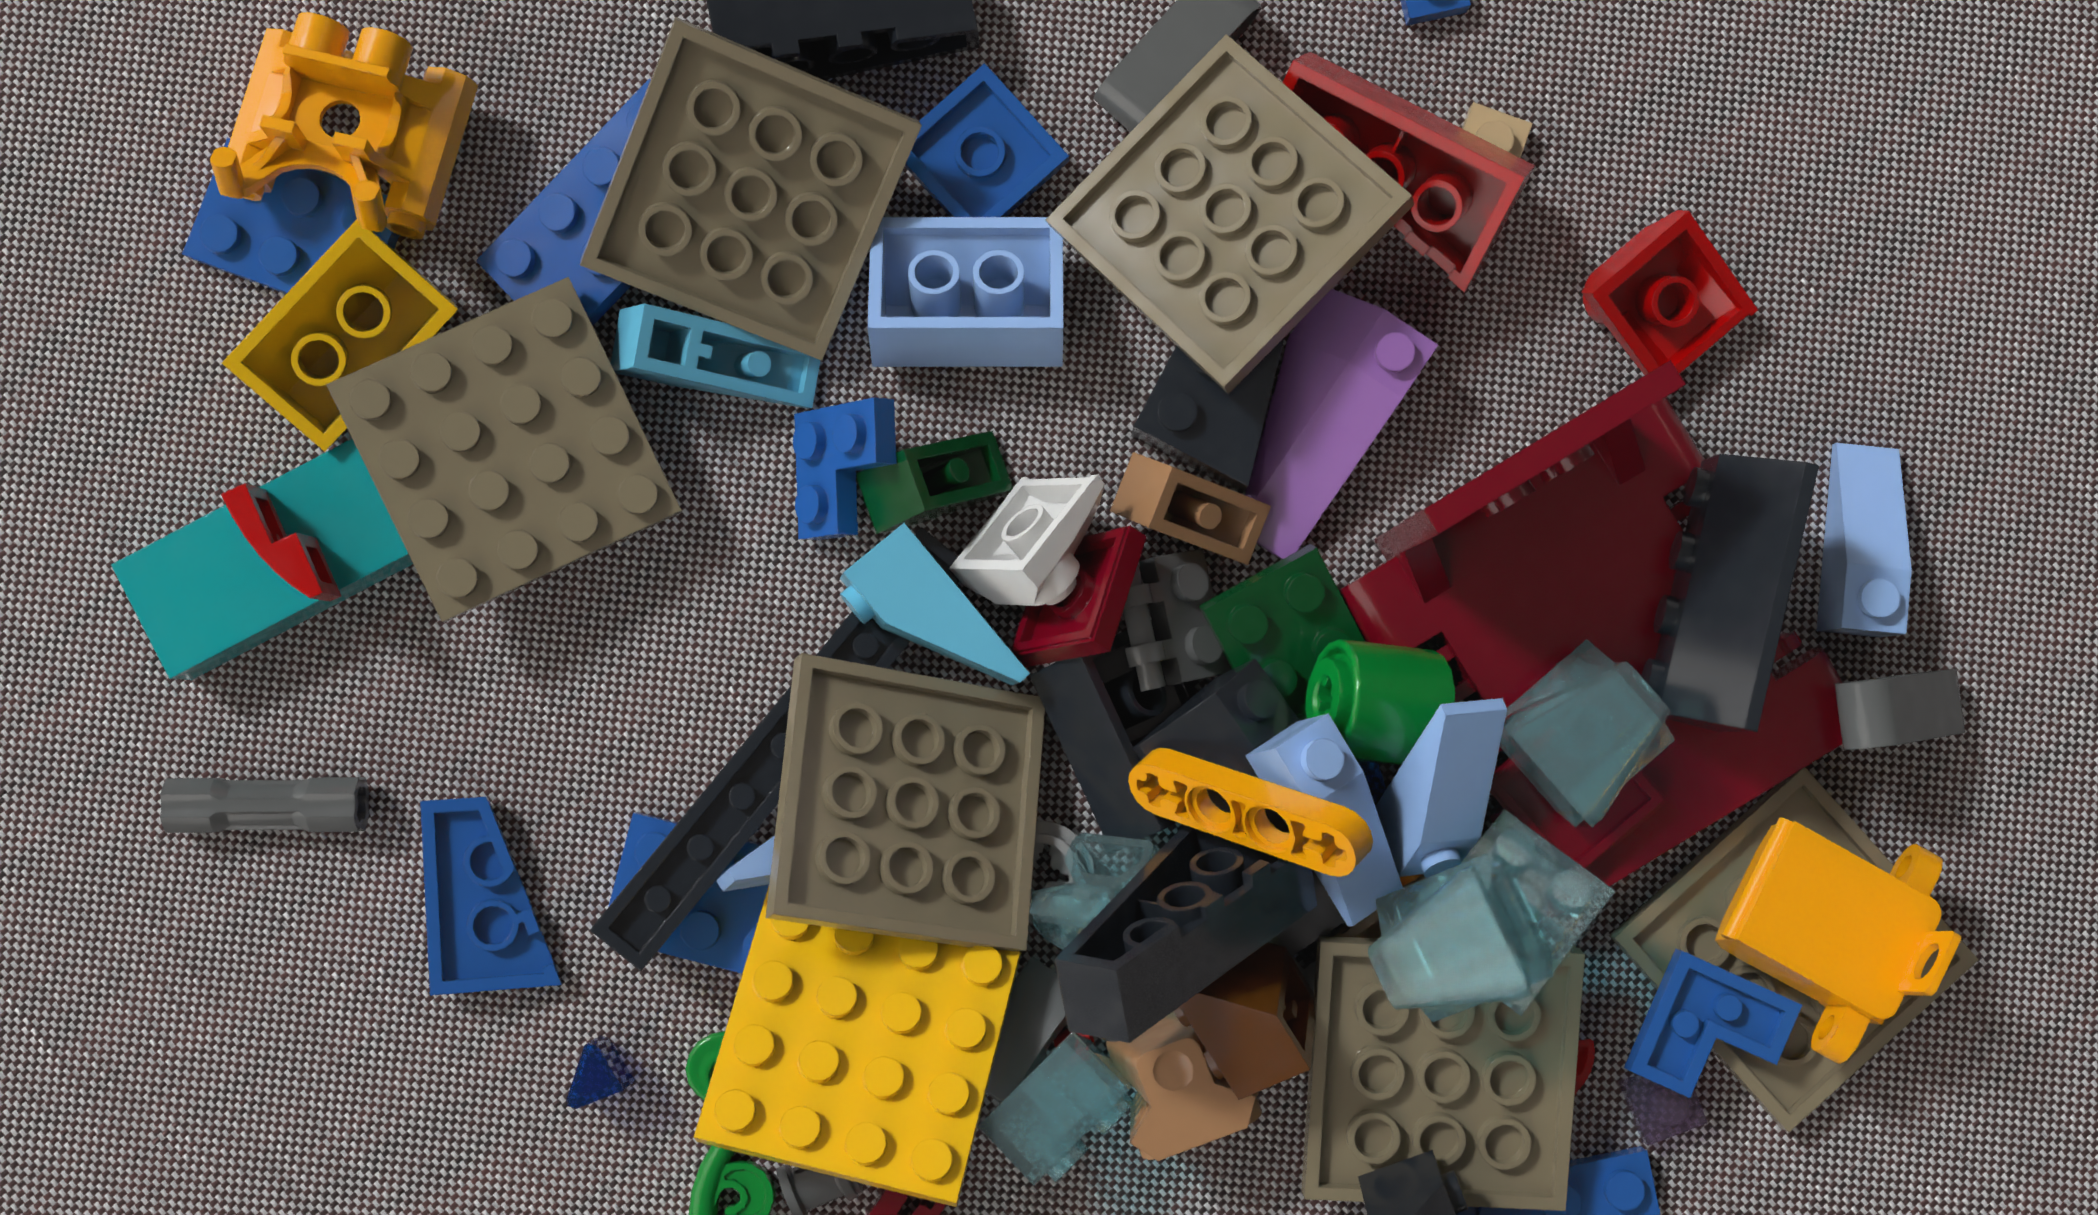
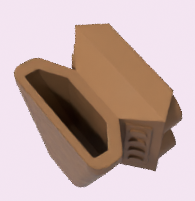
(1177, 1094)

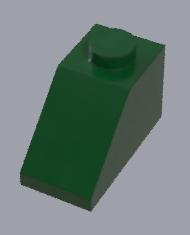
(934, 481)

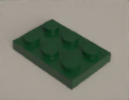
(1282, 621)

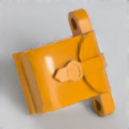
(1839, 929)

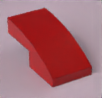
(292, 557)

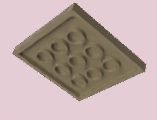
(749, 190)
(1229, 212)
(504, 449)
(907, 806)
(1688, 917)
(1472, 1087)

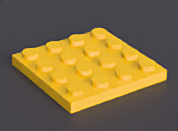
(859, 1055)

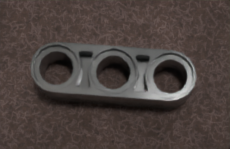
(1169, 54)
(1899, 709)

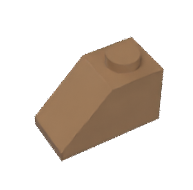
(1190, 508)

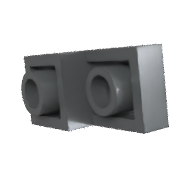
(1029, 1028)

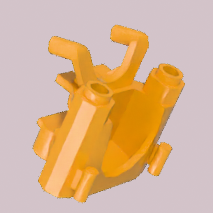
(404, 133)

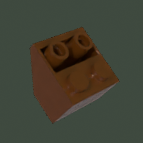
(1255, 1021)

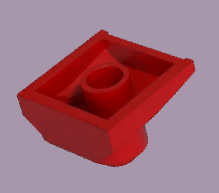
(1666, 294)

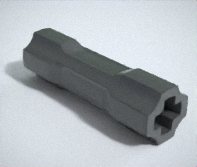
(224, 804)

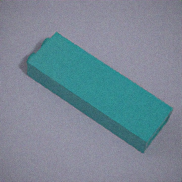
(213, 596)

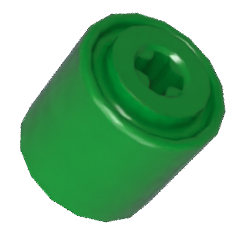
(1379, 695)

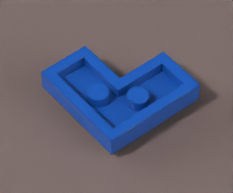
(829, 450)
(1695, 1008)

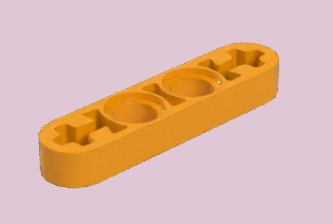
(1320, 835)

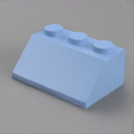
(966, 293)

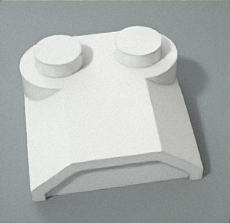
(1030, 542)

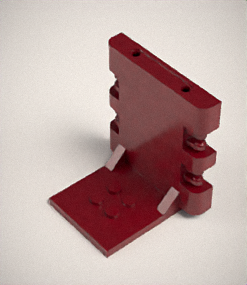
(1574, 550)

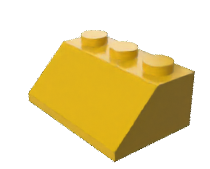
(335, 320)

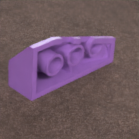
(1331, 399)

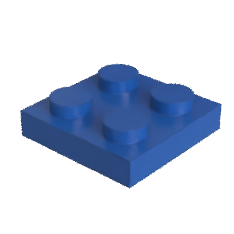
(983, 150)

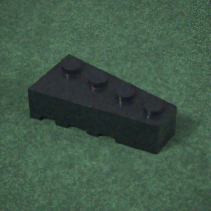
(847, 35)
(1205, 425)
(1176, 932)

